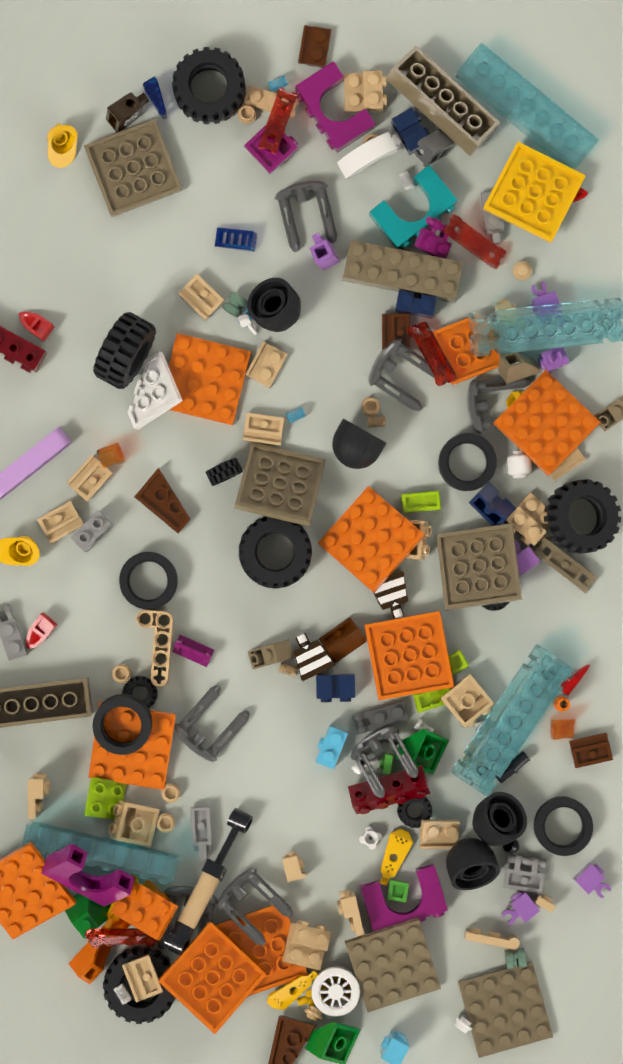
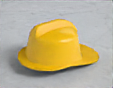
(61, 145)
(19, 551)

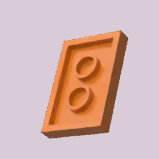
(145, 910)

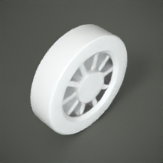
(335, 991)

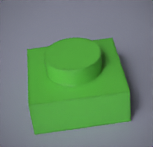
(386, 763)
(397, 891)

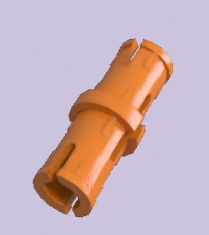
(566, 704)

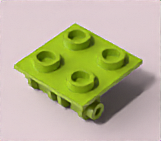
(102, 797)

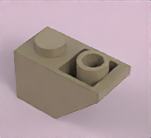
(517, 366)
(611, 414)
(270, 654)

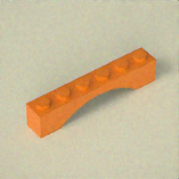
(90, 961)

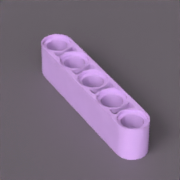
(33, 460)

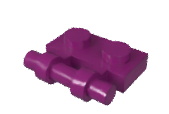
(432, 243)

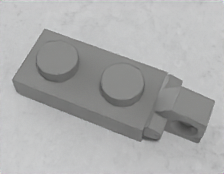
(492, 224)
(201, 830)

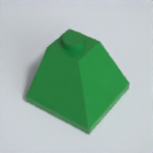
(425, 749)
(86, 914)
(333, 1042)

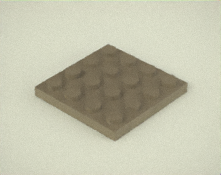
(133, 168)
(280, 484)
(479, 567)
(392, 964)
(505, 1009)

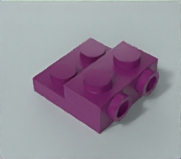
(268, 160)

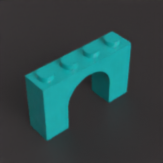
(400, 231)

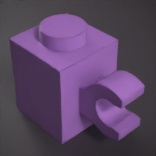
(324, 252)
(544, 298)
(553, 359)
(526, 559)
(590, 879)
(522, 906)

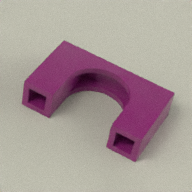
(338, 134)
(66, 866)
(431, 901)

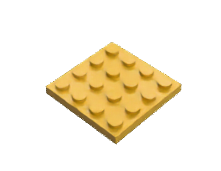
(534, 192)

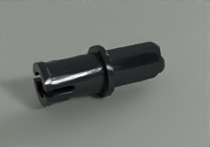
(514, 766)

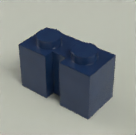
(409, 129)
(414, 306)
(491, 506)
(335, 687)

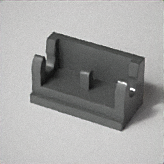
(434, 146)

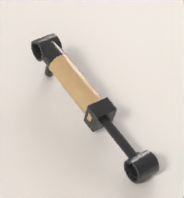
(212, 873)

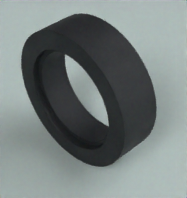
(480, 442)
(128, 567)
(112, 745)
(586, 831)

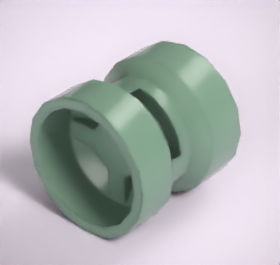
(234, 305)
(515, 958)

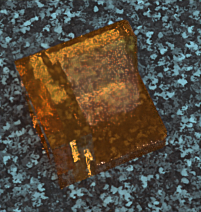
(111, 455)
(562, 728)

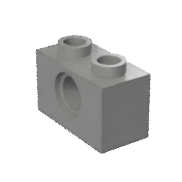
(91, 531)

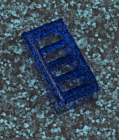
(153, 91)
(251, 239)

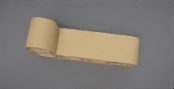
(157, 647)

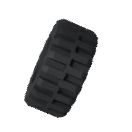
(203, 61)
(124, 350)
(605, 510)
(275, 578)
(133, 1010)

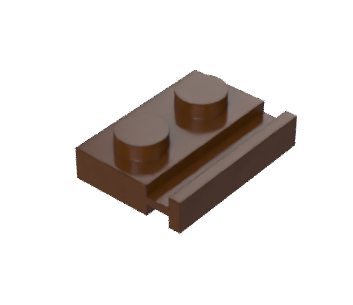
(314, 46)
(395, 327)
(590, 750)

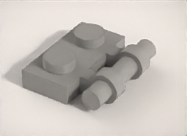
(521, 879)

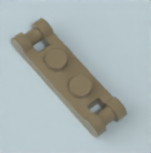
(564, 565)

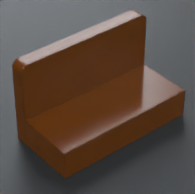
(342, 640)

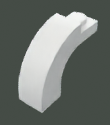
(369, 153)

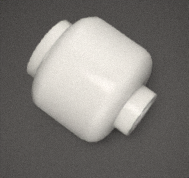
(519, 465)

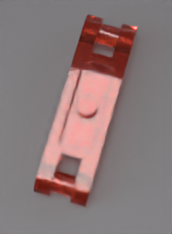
(277, 120)
(474, 241)
(432, 353)
(125, 936)

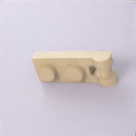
(264, 100)
(492, 938)

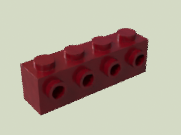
(21, 351)
(398, 789)

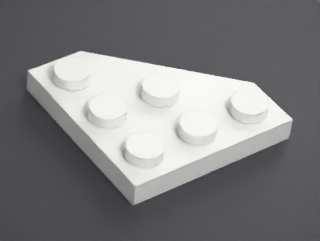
(154, 392)

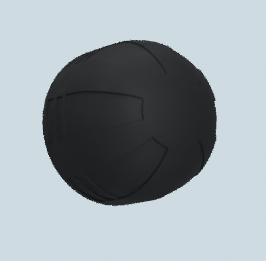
(274, 305)
(356, 446)
(499, 819)
(471, 864)

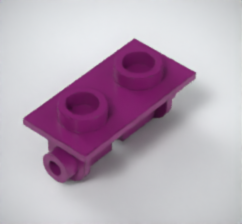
(193, 650)

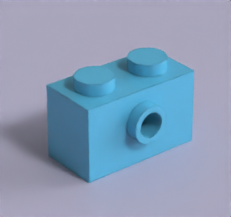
(331, 747)
(394, 1047)

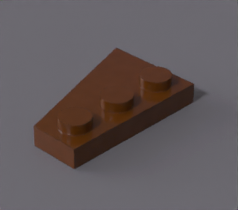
(163, 502)
(289, 1040)

